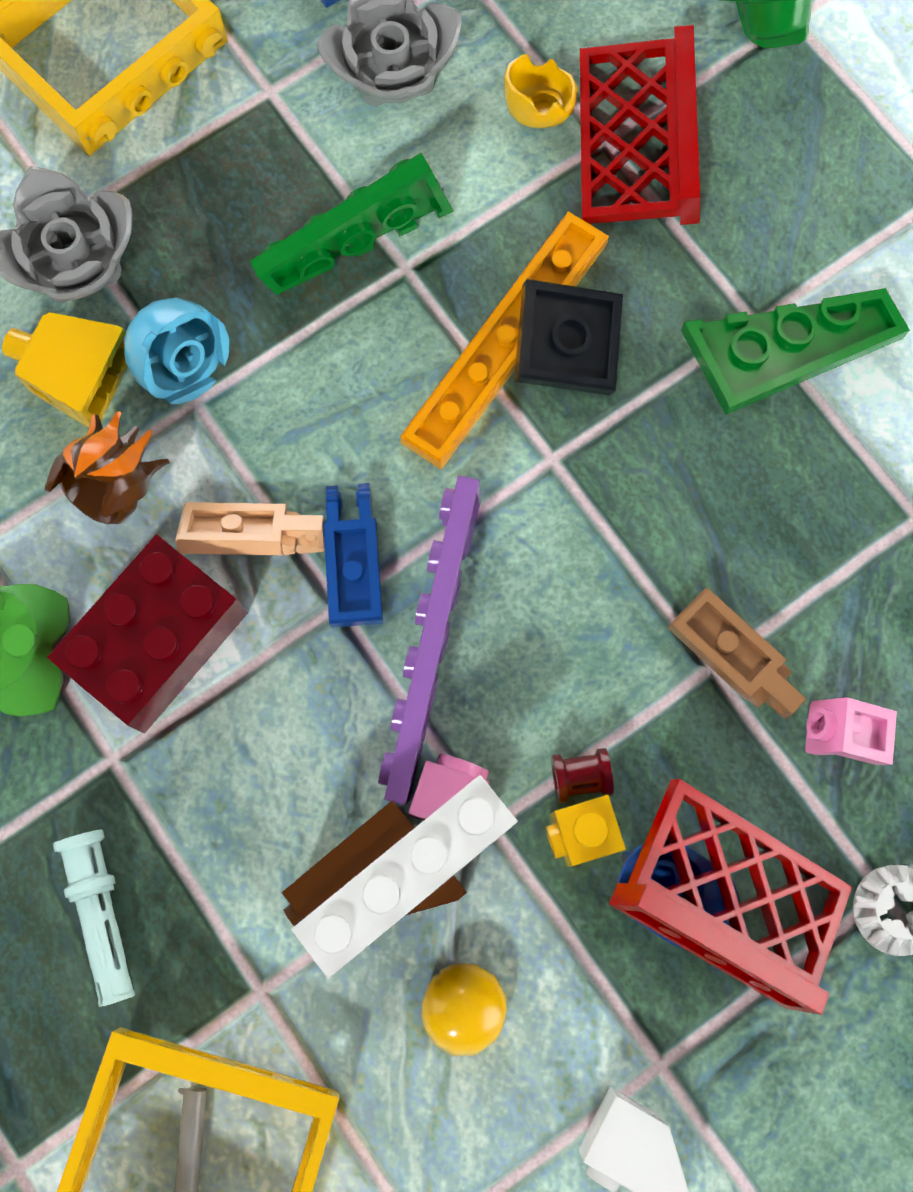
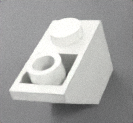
(631, 1148)

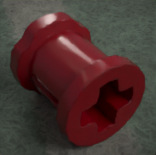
(582, 775)

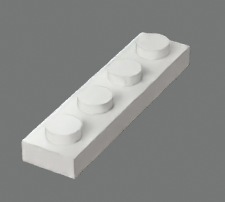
(403, 876)

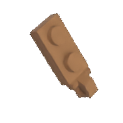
(737, 653)

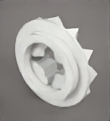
(874, 898)

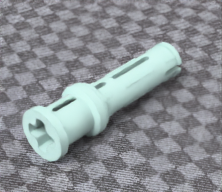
(90, 889)

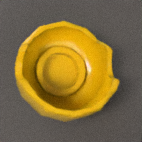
(539, 94)
(463, 1009)

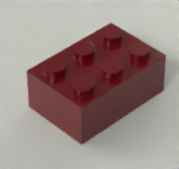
(148, 634)

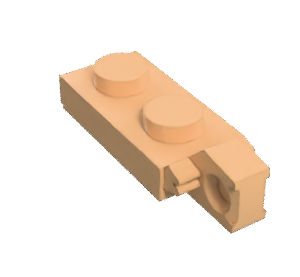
(247, 530)

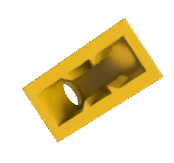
(70, 363)

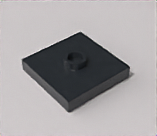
(568, 337)

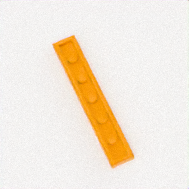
(492, 352)

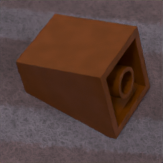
(353, 857)

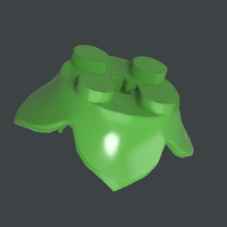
(29, 627)

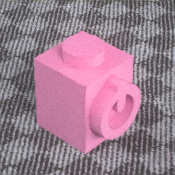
(441, 782)

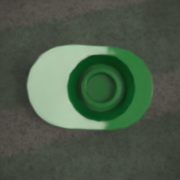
(775, 21)

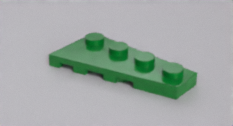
(353, 225)
(777, 349)

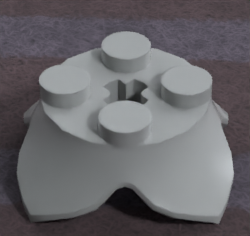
(391, 47)
(53, 214)

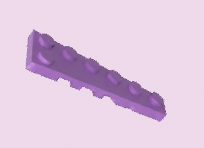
(411, 716)

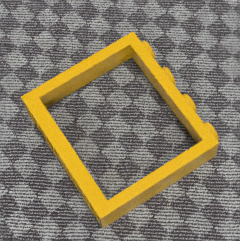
(128, 93)
(205, 1069)

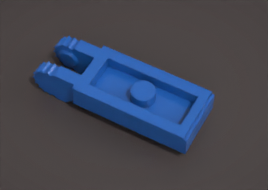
(352, 562)

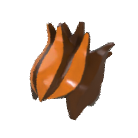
(105, 471)

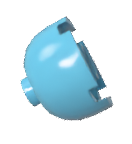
(175, 349)

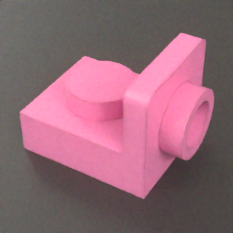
(851, 730)

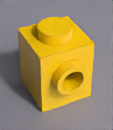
(585, 832)

